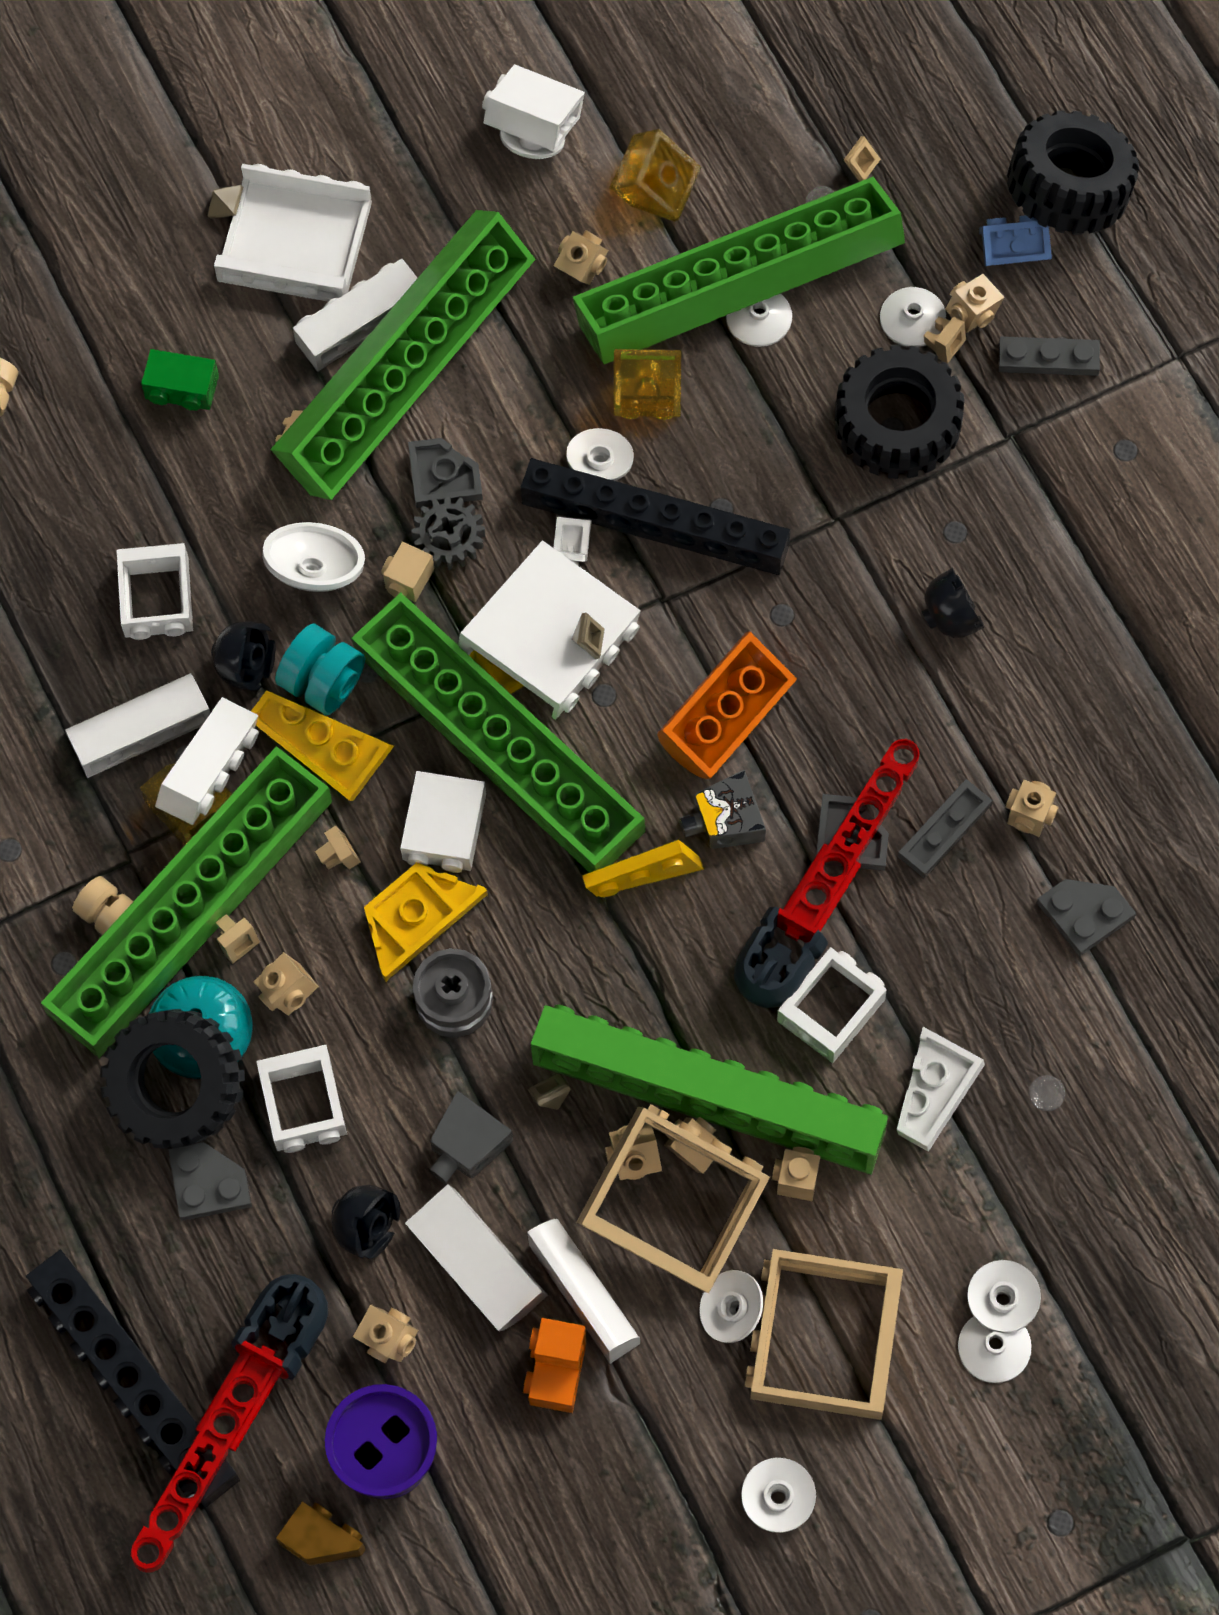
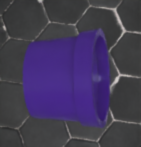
(361, 1420)

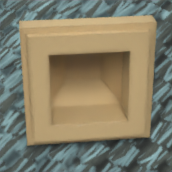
(862, 159)

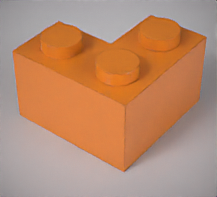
(558, 1365)

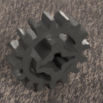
(458, 522)

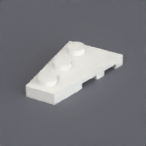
(936, 1088)

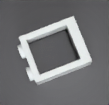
(154, 560)
(811, 1031)
(295, 1065)

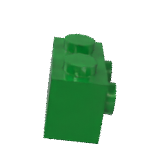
(180, 380)

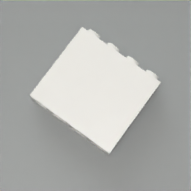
(294, 233)
(532, 622)

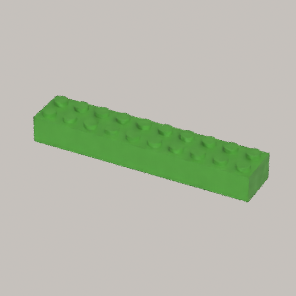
(739, 269)
(403, 354)
(499, 735)
(186, 901)
(708, 1088)

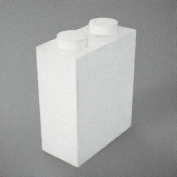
(533, 107)
(443, 821)

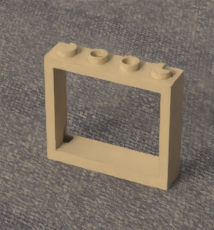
(715, 1151)
(838, 1269)

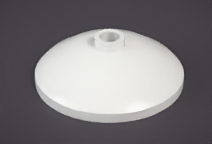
(313, 556)

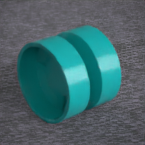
(320, 669)

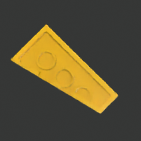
(326, 746)

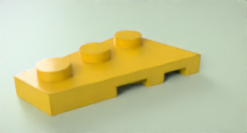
(648, 867)

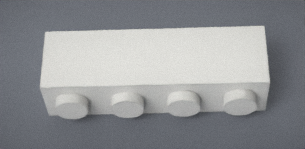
(351, 318)
(207, 761)

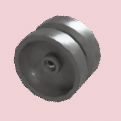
(436, 996)

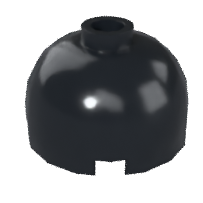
(951, 606)
(244, 654)
(363, 1220)

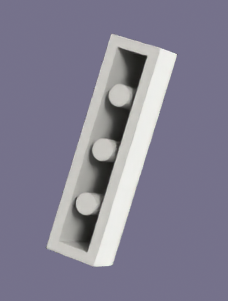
(138, 725)
(476, 1258)
(582, 1289)

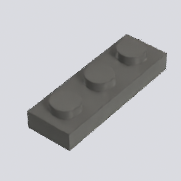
(1049, 356)
(945, 828)

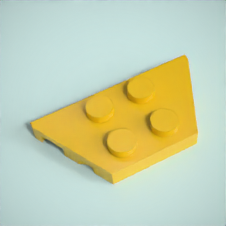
(416, 913)

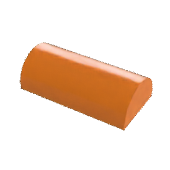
(725, 707)

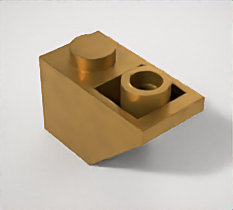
(317, 1539)

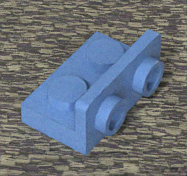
(1014, 241)

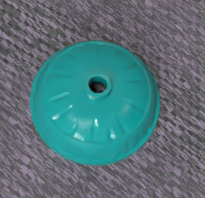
(214, 1000)

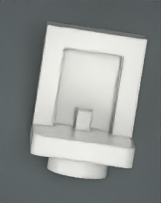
(572, 538)

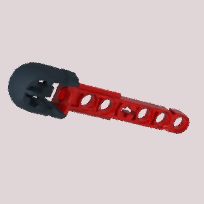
(804, 920)
(255, 1367)

